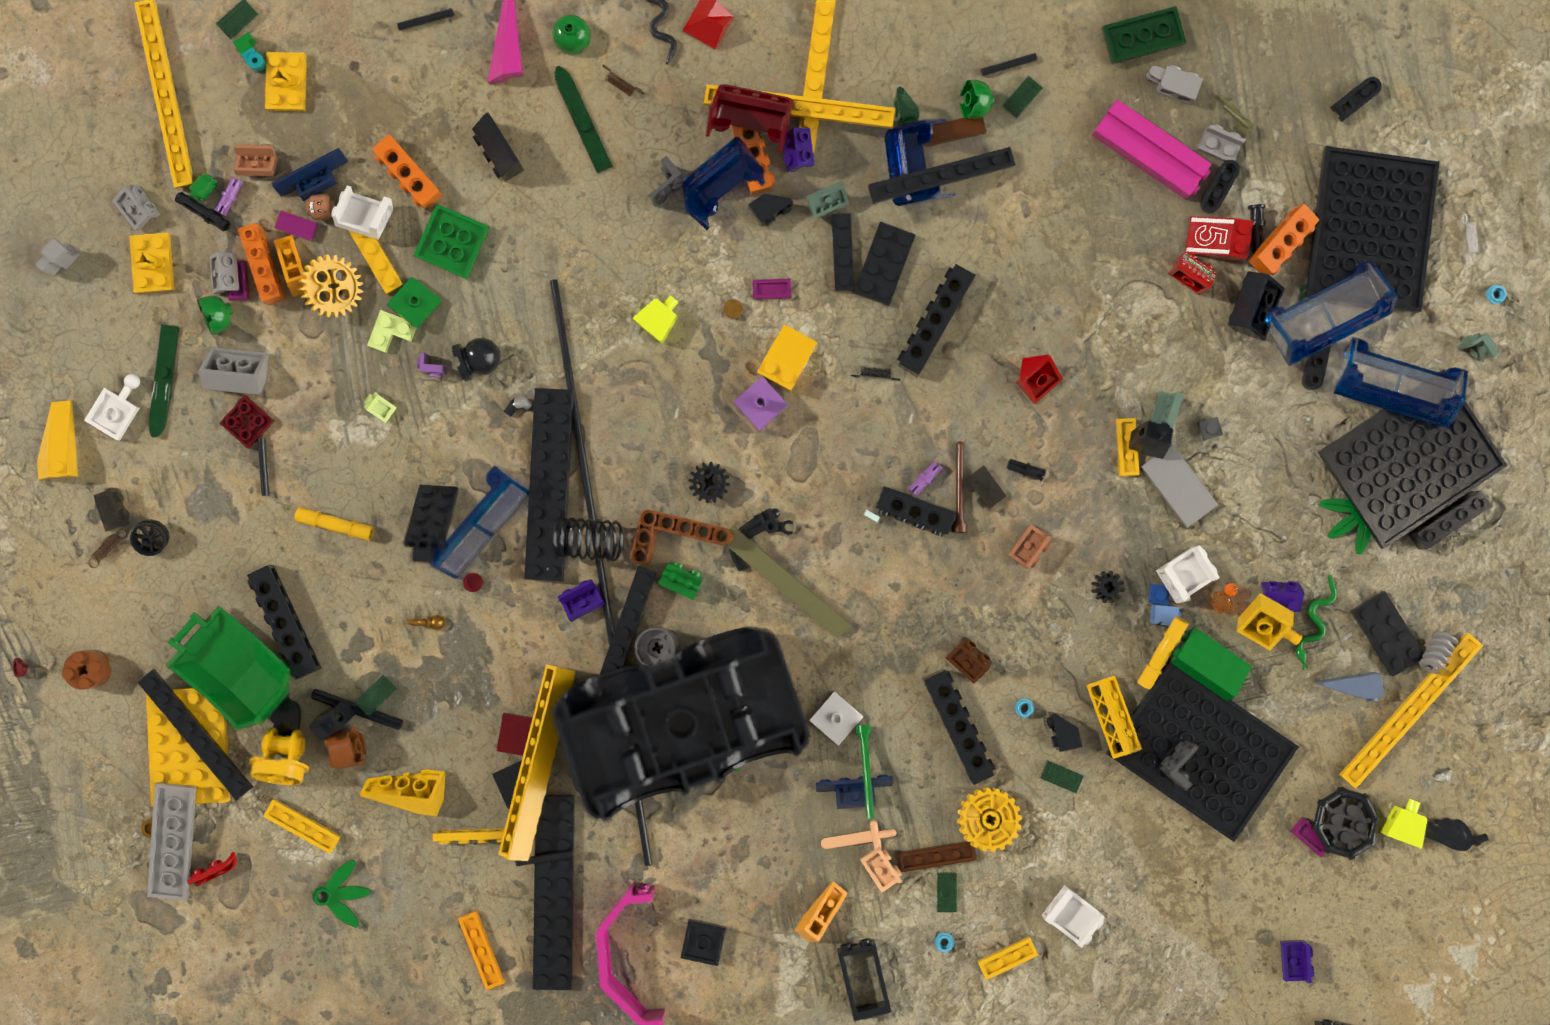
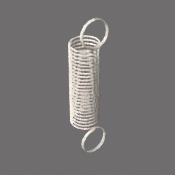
(1469, 241)

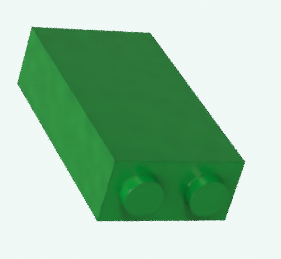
(1210, 664)

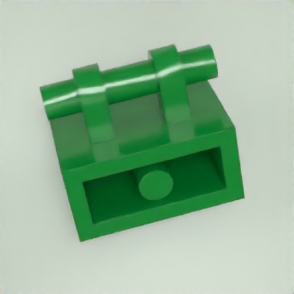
(680, 580)

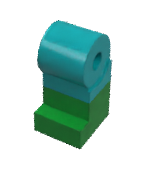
(246, 48)

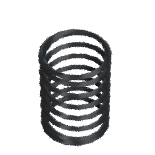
(570, 530)

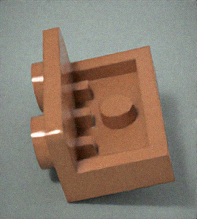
(255, 160)
(1029, 547)

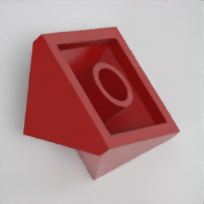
(708, 22)
(1038, 376)

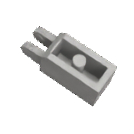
(1175, 83)

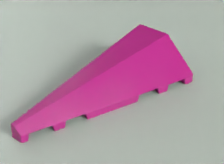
(506, 55)

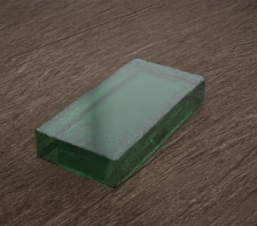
(237, 19)
(1022, 96)
(375, 695)
(1061, 776)
(946, 892)

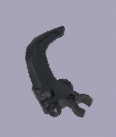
(761, 522)

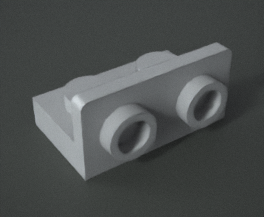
(1220, 143)
(135, 206)
(224, 272)

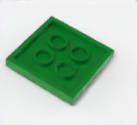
(451, 241)

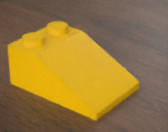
(787, 358)

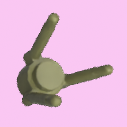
(1242, 125)

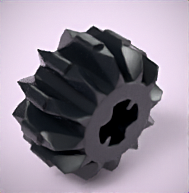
(1111, 581)

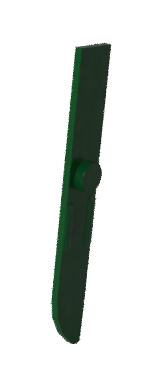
(582, 120)
(163, 379)

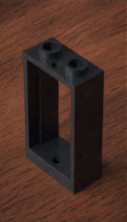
(872, 1009)

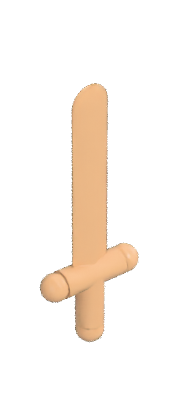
(859, 838)

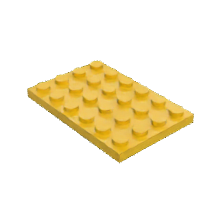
(174, 759)

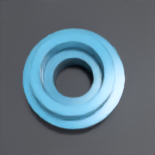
(1501, 292)
(1024, 714)
(947, 947)

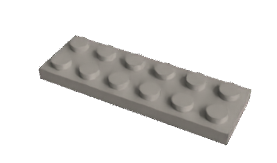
(171, 841)

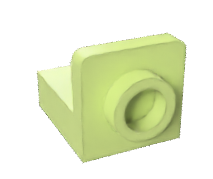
(379, 407)

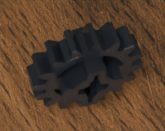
(703, 493)

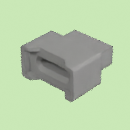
(56, 257)

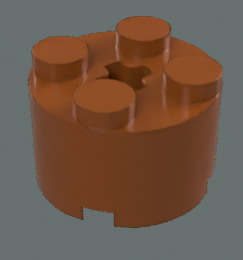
(86, 669)
(346, 748)

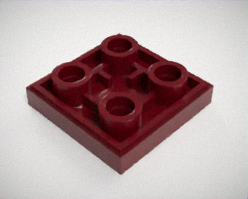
(247, 421)
(513, 733)

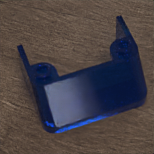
(907, 155)
(717, 177)

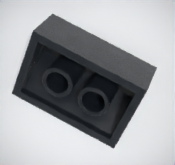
(496, 148)
(1254, 301)

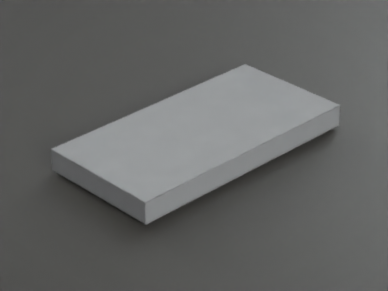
(1179, 486)

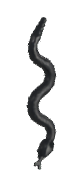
(662, 36)

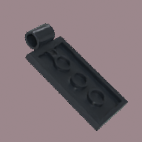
(430, 521)

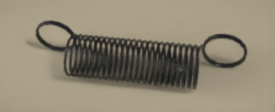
(876, 374)

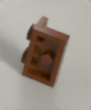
(969, 660)

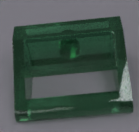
(905, 107)

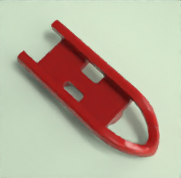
(201, 876)

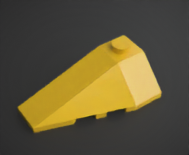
(58, 446)
(416, 792)

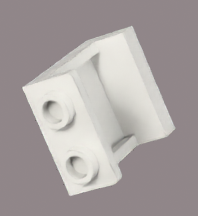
(361, 213)
(1187, 573)
(1073, 916)

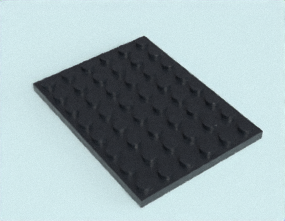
(1377, 212)
(1409, 469)
(1234, 757)

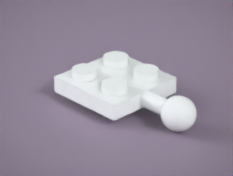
(112, 411)

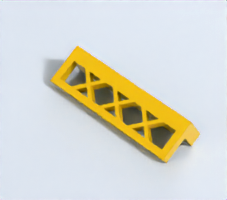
(1117, 715)

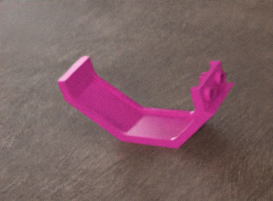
(608, 982)

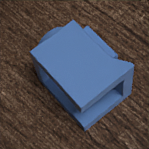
(1163, 614)

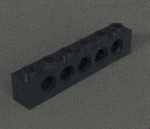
(963, 279)
(293, 627)
(976, 773)

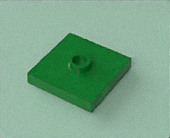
(414, 302)

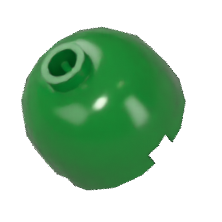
(571, 34)
(976, 99)
(215, 313)

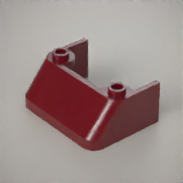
(750, 110)

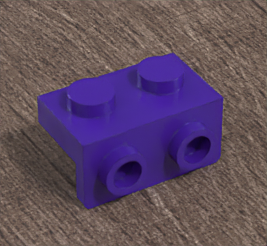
(798, 149)
(1285, 593)
(581, 599)
(1296, 961)

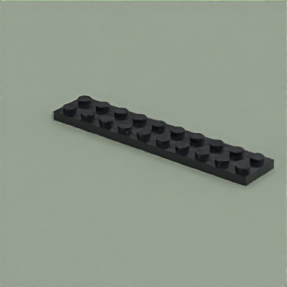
(548, 482)
(554, 896)

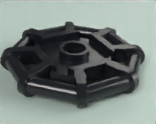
(1356, 827)

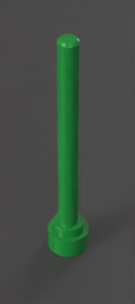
(863, 734)

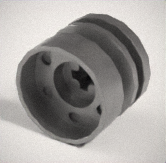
(650, 639)

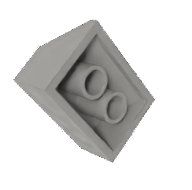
(234, 370)

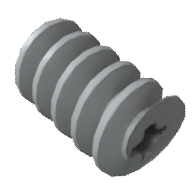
(1437, 651)

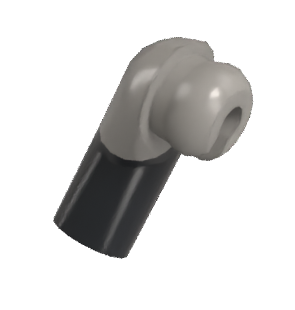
(519, 402)

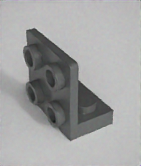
(673, 182)
(1172, 764)

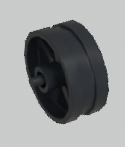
(149, 538)

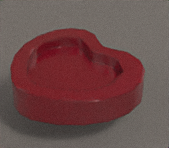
(19, 668)

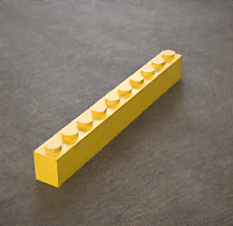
(535, 767)

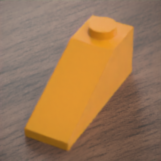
(290, 263)
(821, 913)

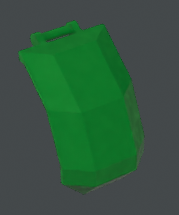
(230, 668)

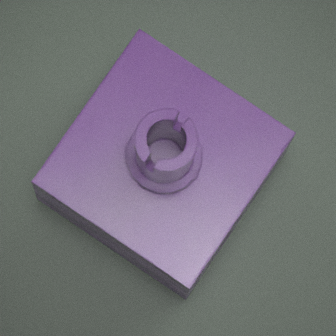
(760, 404)

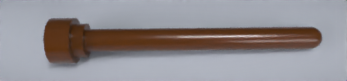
(959, 525)

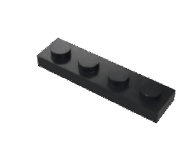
(842, 252)

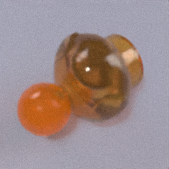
(1222, 600)

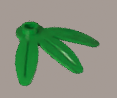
(1347, 523)
(334, 894)

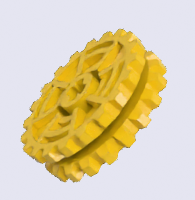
(974, 815)

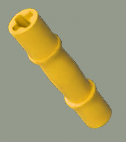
(334, 523)
(1163, 652)

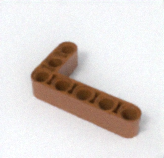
(676, 528)

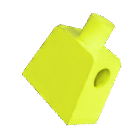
(658, 318)
(1406, 824)

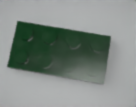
(1144, 35)

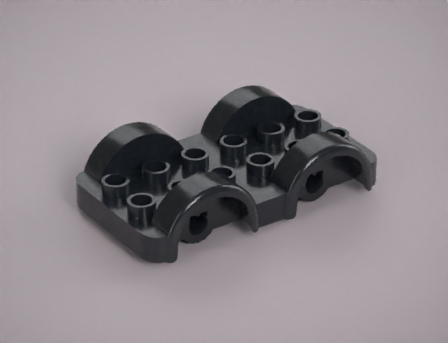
(679, 720)

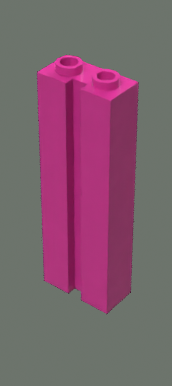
(1152, 150)

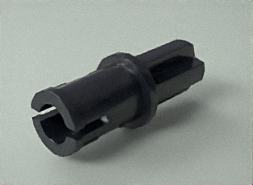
(1026, 469)

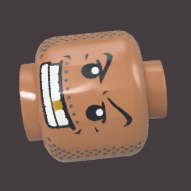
(319, 207)

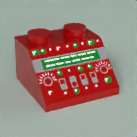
(1193, 273)

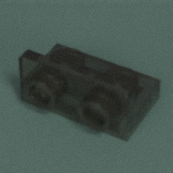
(985, 488)
(112, 509)

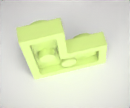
(386, 327)

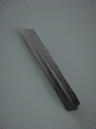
(376, 716)

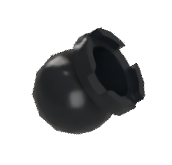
(477, 357)

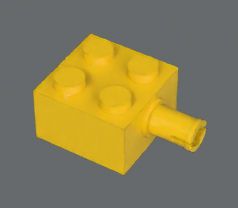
(1267, 623)

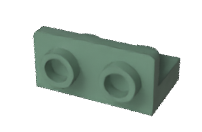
(827, 199)
(1480, 346)
(1166, 408)

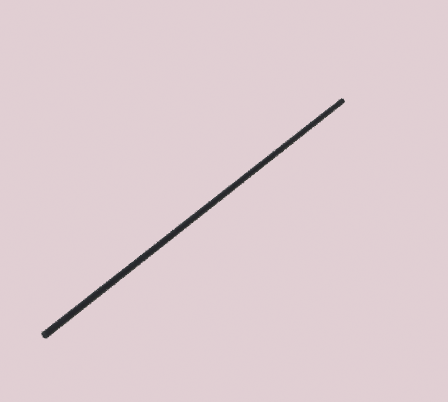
(591, 515)

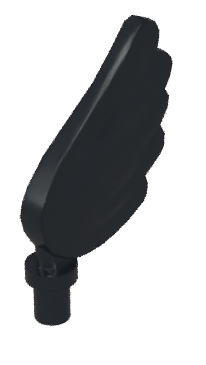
(286, 717)
(1453, 834)

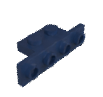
(312, 177)
(851, 792)

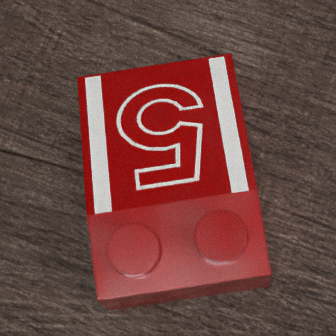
(1219, 238)

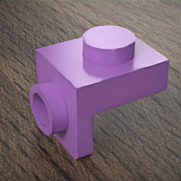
(433, 370)

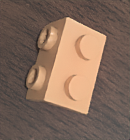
(880, 869)

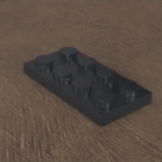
(884, 264)
(1387, 633)

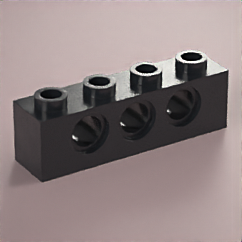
(944, 517)
(1449, 519)

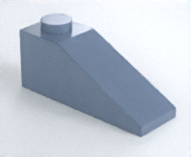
(1364, 686)

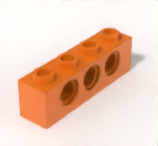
(757, 143)
(389, 147)
(1298, 217)
(262, 264)

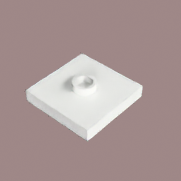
(836, 718)

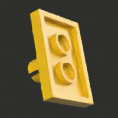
(285, 81)
(151, 263)

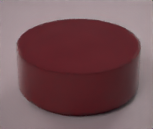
(473, 582)

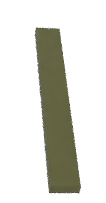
(787, 583)

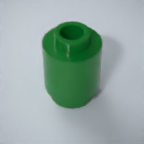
(203, 187)

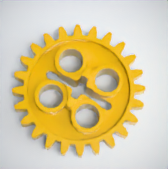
(313, 287)

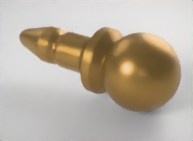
(435, 622)

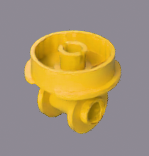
(280, 772)

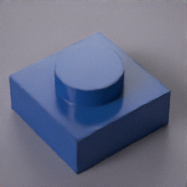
(1158, 594)

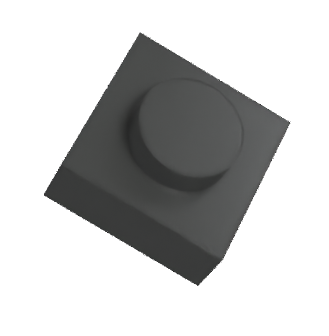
(1210, 428)

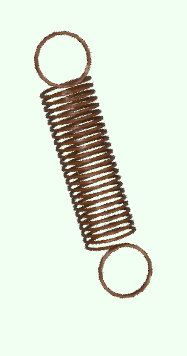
(619, 83)
(100, 553)

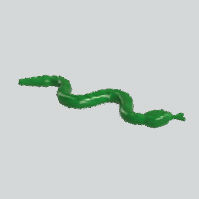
(1300, 653)

